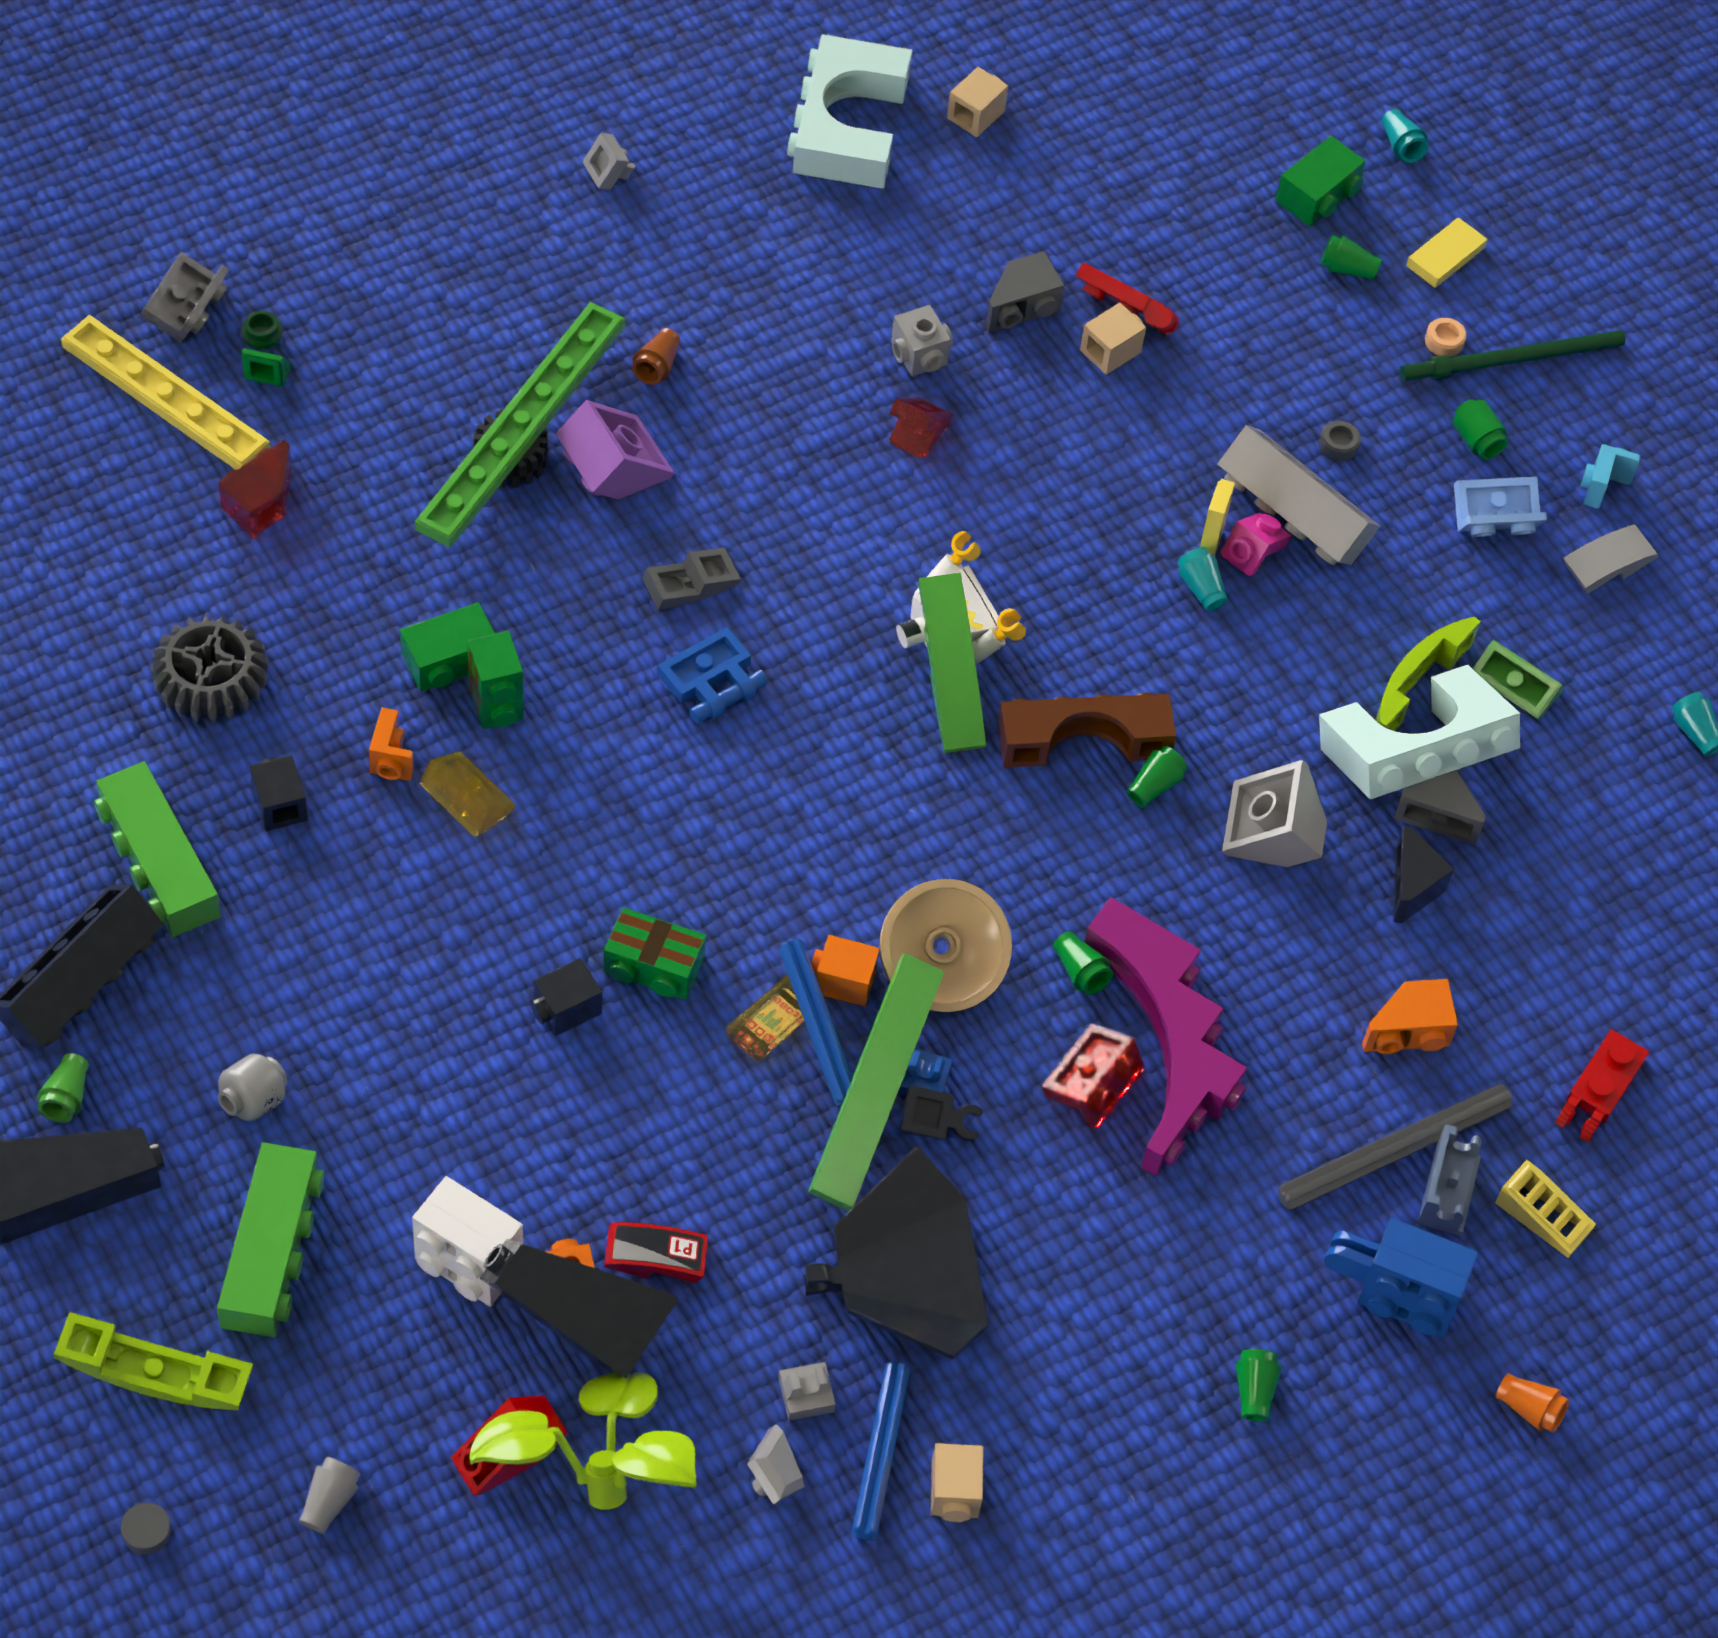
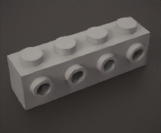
(1298, 496)

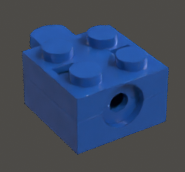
(1407, 1275)

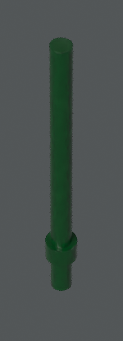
(1442, 366)

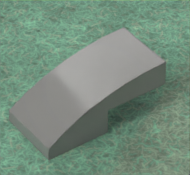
(1608, 556)

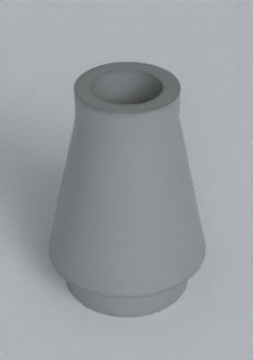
(329, 1492)

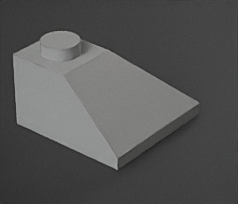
(1276, 817)

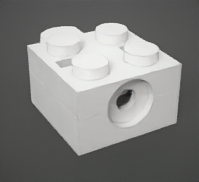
(457, 1233)

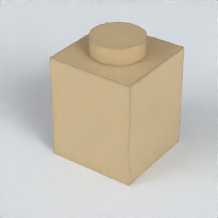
(977, 101)
(1113, 338)
(956, 1481)

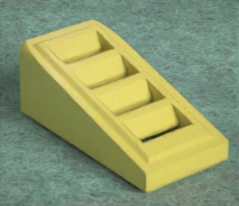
(1555, 1199)

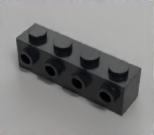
(78, 965)

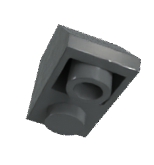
(1025, 292)

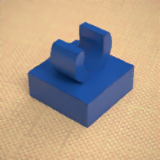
(926, 1072)

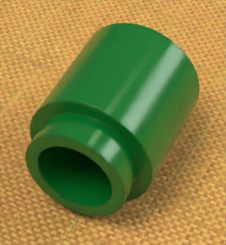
(1480, 428)

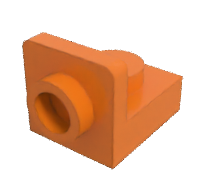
(386, 750)

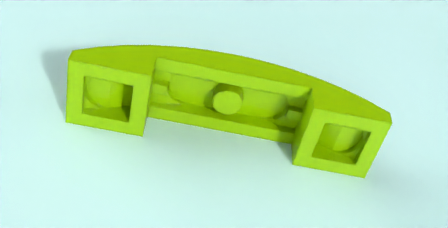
(1442, 646)
(152, 1368)

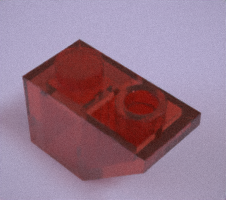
(259, 490)

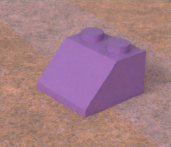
(612, 451)

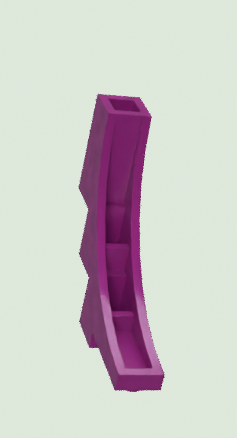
(1160, 975)

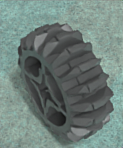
(225, 684)

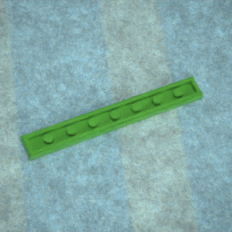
(519, 425)

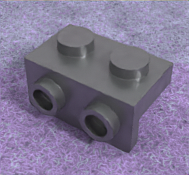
(182, 297)

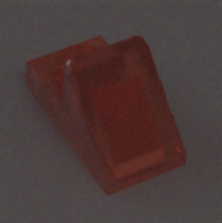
(918, 425)

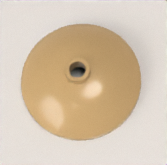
(974, 933)

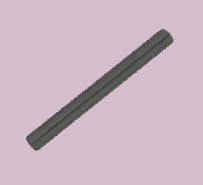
(1393, 1147)

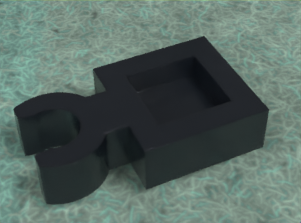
(931, 1114)

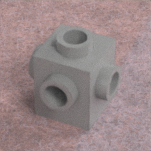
(921, 340)

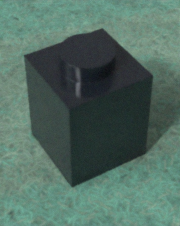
(278, 792)
(566, 997)

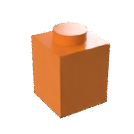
(846, 969)

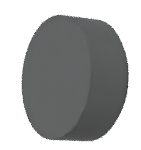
(1339, 440)
(145, 1528)

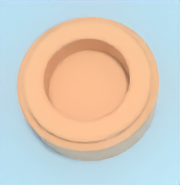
(1445, 337)

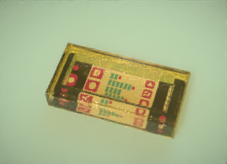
(767, 1021)

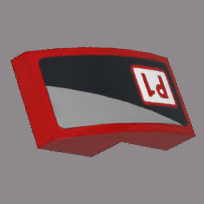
(652, 1248)

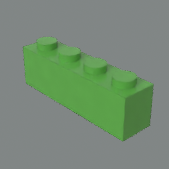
(157, 849)
(269, 1240)

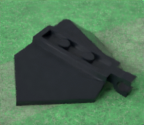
(909, 1260)

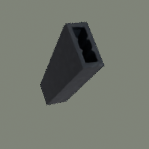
(71, 1176)
(585, 1306)

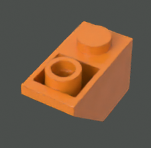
(1414, 1018)

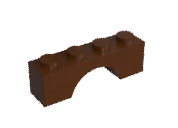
(1131, 722)

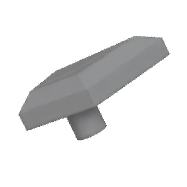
(775, 1467)

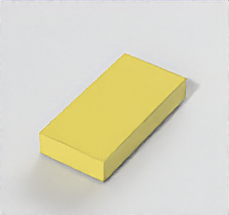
(1446, 252)
(1217, 516)

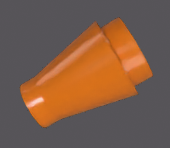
(1535, 1402)

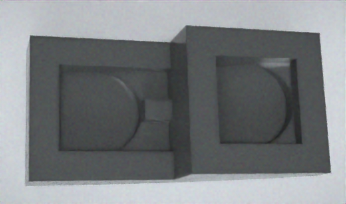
(697, 578)

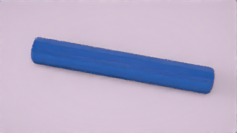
(817, 1018)
(880, 1451)

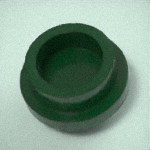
(261, 330)

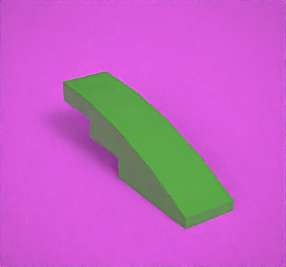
(952, 663)

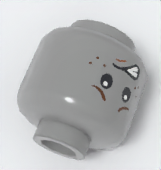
(252, 1087)

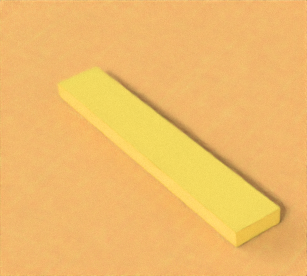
(164, 393)

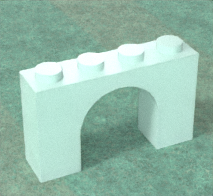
(841, 71)
(1383, 761)

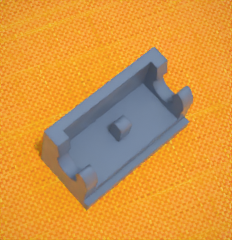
(1450, 1182)

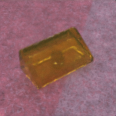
(466, 792)

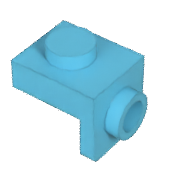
(1610, 464)

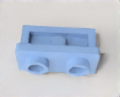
(1498, 504)

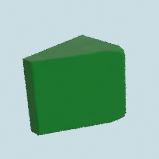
(265, 367)

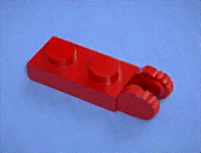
(1155, 313)
(1603, 1082)

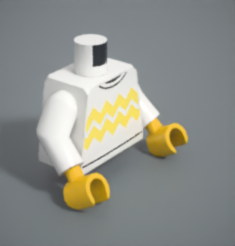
(986, 627)

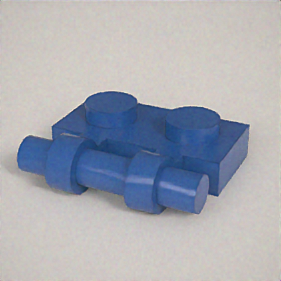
(707, 664)

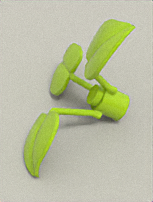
(654, 1457)

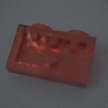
(1095, 1073)

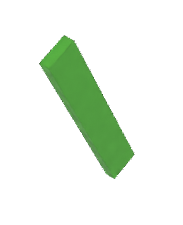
(876, 1082)

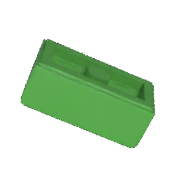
(1517, 680)

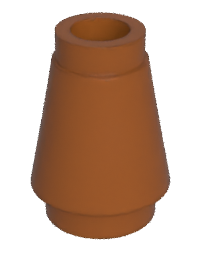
(656, 357)

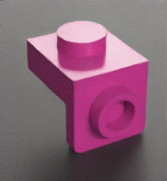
(1253, 540)

